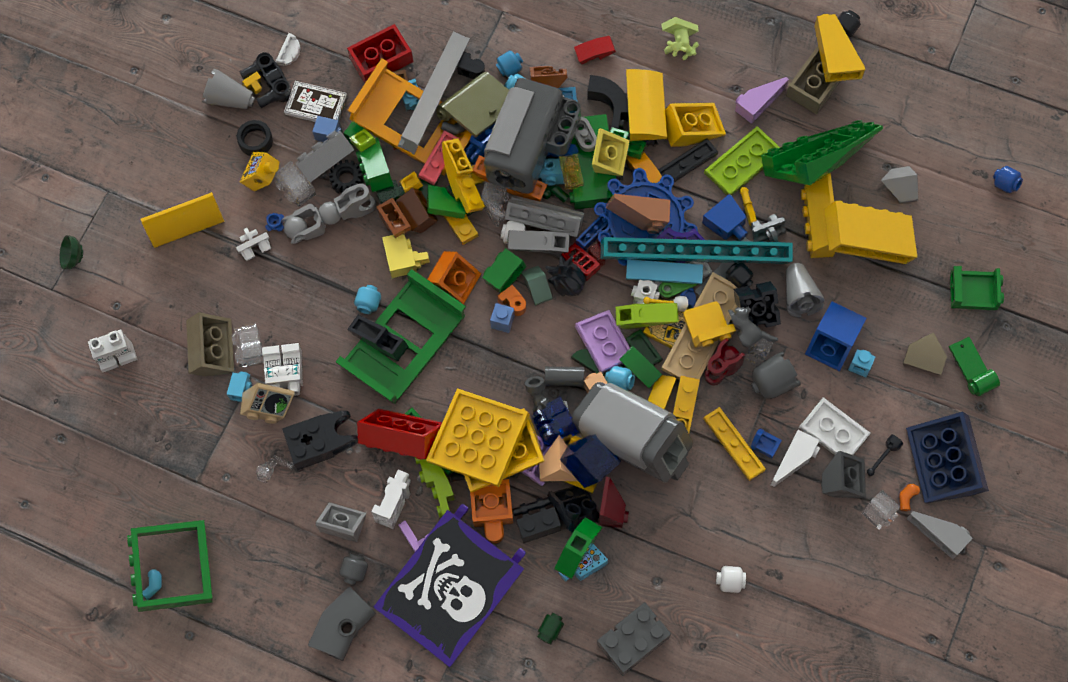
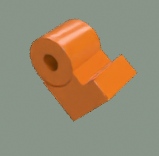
(513, 299)

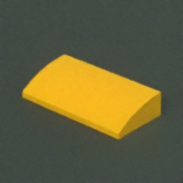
(646, 105)
(182, 220)

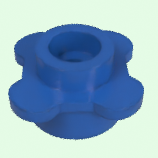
(274, 217)

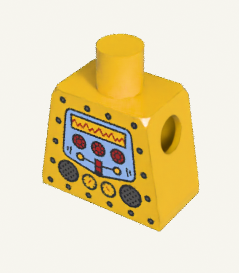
(259, 171)

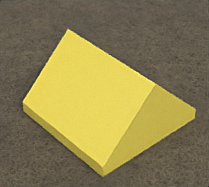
(610, 153)

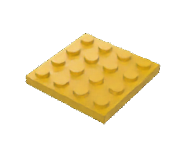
(478, 437)

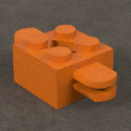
(492, 510)

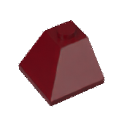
(612, 506)

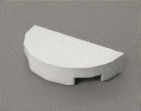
(289, 52)

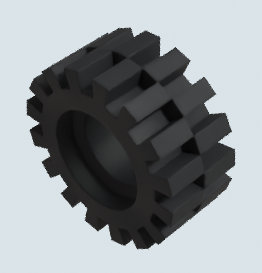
(343, 168)

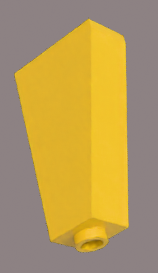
(836, 51)

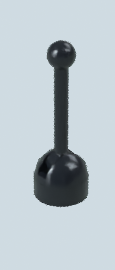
(893, 444)

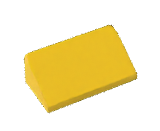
(662, 390)

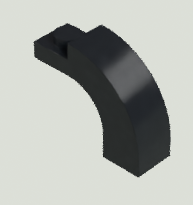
(611, 94)

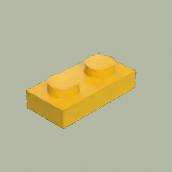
(462, 228)

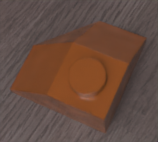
(548, 75)

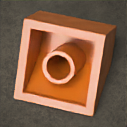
(454, 275)

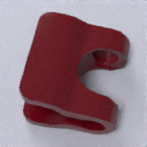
(723, 363)

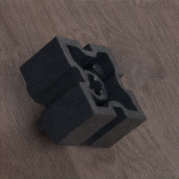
(761, 302)

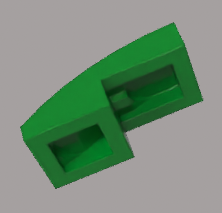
(635, 148)
(640, 366)

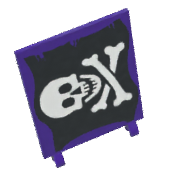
(449, 587)

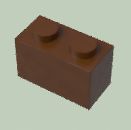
(414, 208)

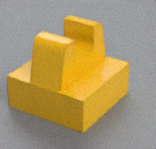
(252, 82)

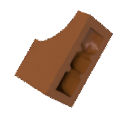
(393, 218)

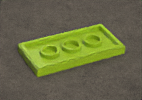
(740, 162)

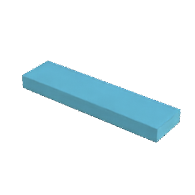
(664, 272)

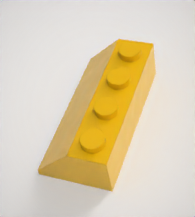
(816, 199)

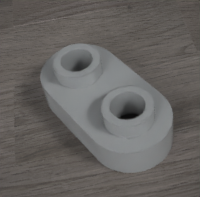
(585, 135)

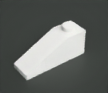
(798, 454)

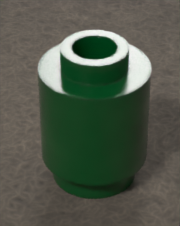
(550, 628)

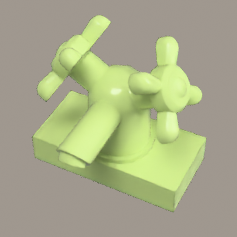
(681, 30)

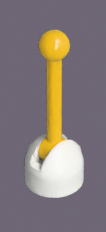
(682, 302)

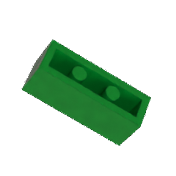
(375, 167)

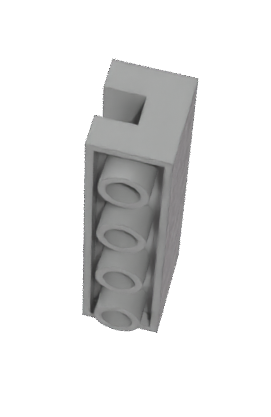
(544, 215)

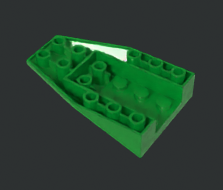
(817, 154)

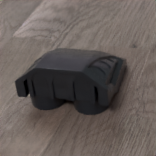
(573, 506)

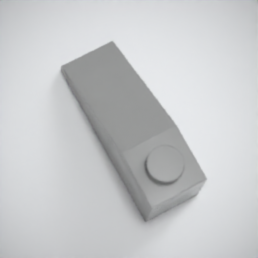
(944, 534)

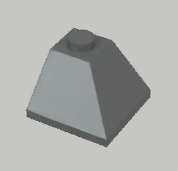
(844, 477)

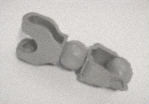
(329, 213)

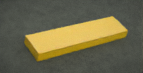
(734, 444)

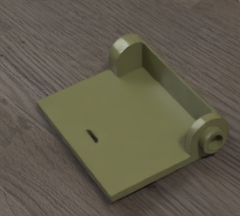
(475, 104)

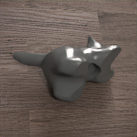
(748, 331)

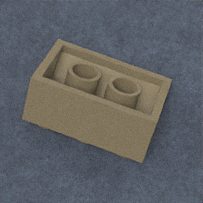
(209, 345)

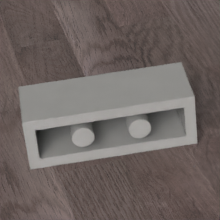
(324, 155)

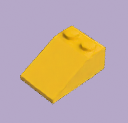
(692, 123)

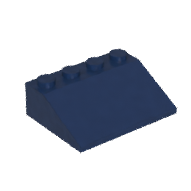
(947, 458)

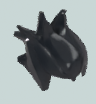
(567, 277)

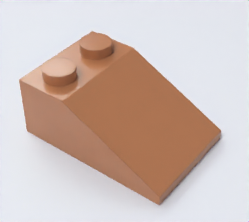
(642, 212)

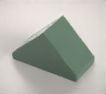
(537, 285)

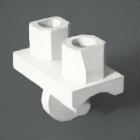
(261, 241)

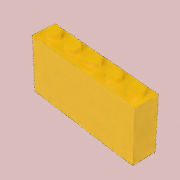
(870, 232)

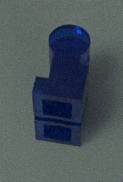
(554, 421)

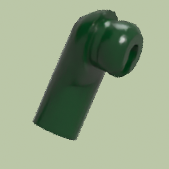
(555, 191)

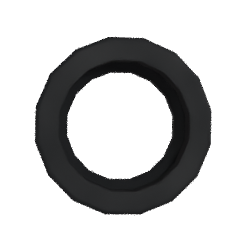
(250, 126)

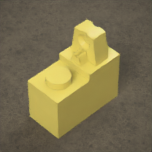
(401, 257)

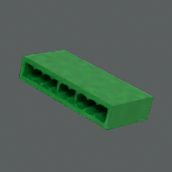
(595, 184)

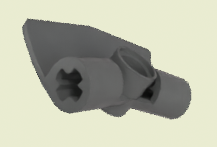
(345, 610)

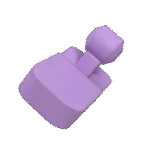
(409, 535)

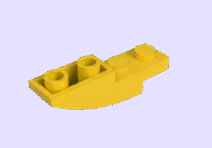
(458, 173)
(686, 400)

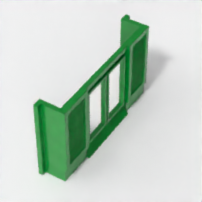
(426, 306)

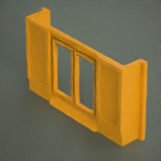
(378, 101)

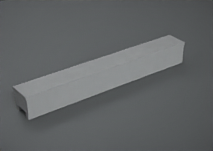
(433, 92)

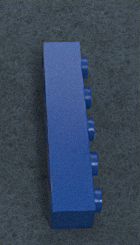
(590, 235)

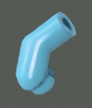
(155, 583)

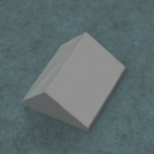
(341, 522)

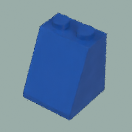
(835, 336)

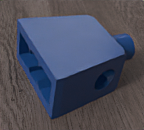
(726, 219)

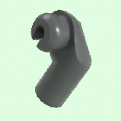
(454, 129)

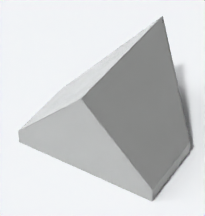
(902, 184)

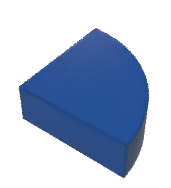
(690, 296)

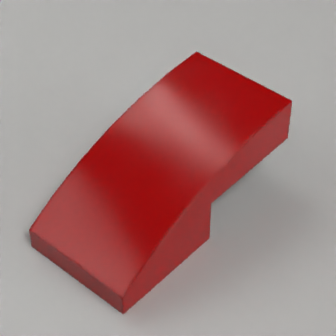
(595, 48)

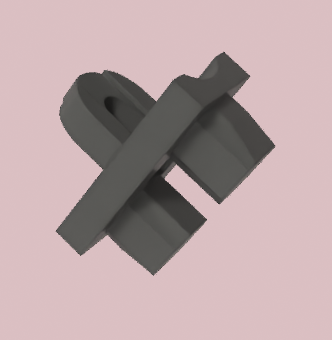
(775, 228)

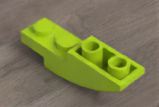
(435, 476)

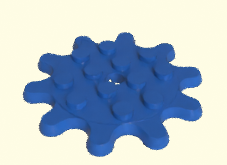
(643, 187)

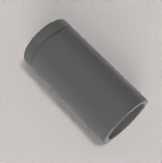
(564, 376)

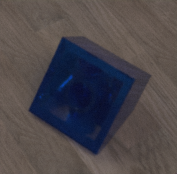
(589, 460)

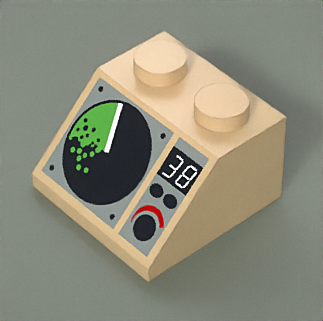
(266, 403)

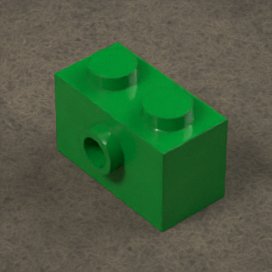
(504, 271)

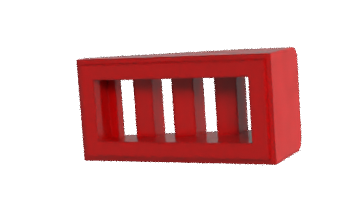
(595, 265)

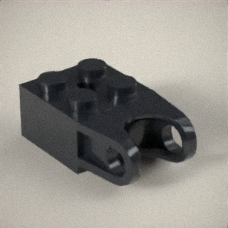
(323, 437)

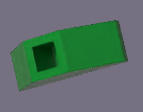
(577, 547)

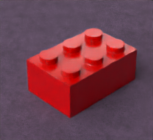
(384, 44)

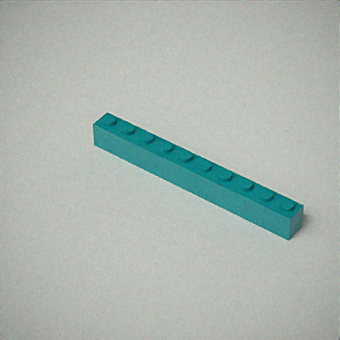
(696, 250)

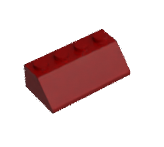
(398, 433)

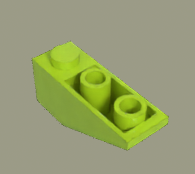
(646, 315)

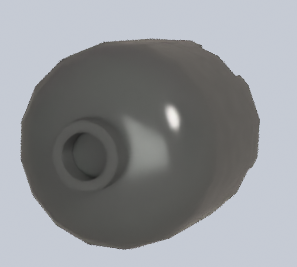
(774, 377)

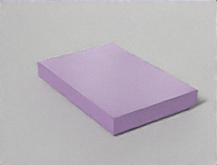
(603, 340)

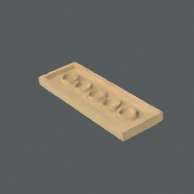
(683, 356)

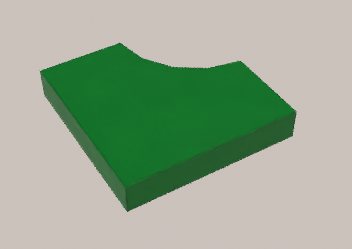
(442, 203)

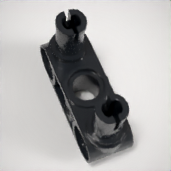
(273, 77)

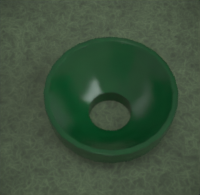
(70, 252)

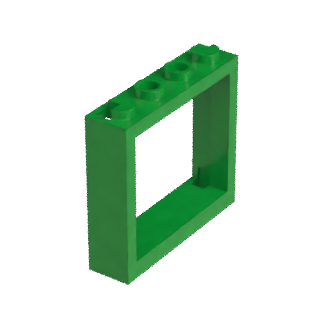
(172, 602)

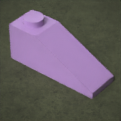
(758, 99)

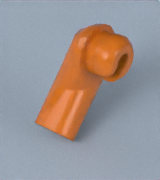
(906, 494)

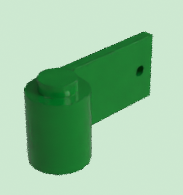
(973, 368)

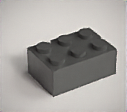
(633, 639)

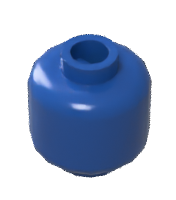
(1007, 179)

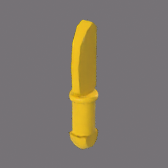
(748, 205)

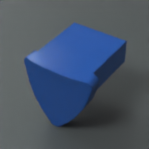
(765, 443)

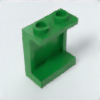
(976, 289)

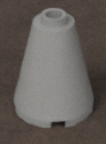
(227, 92)
(802, 292)

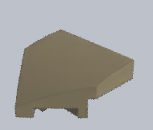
(926, 354)

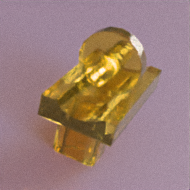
(571, 171)

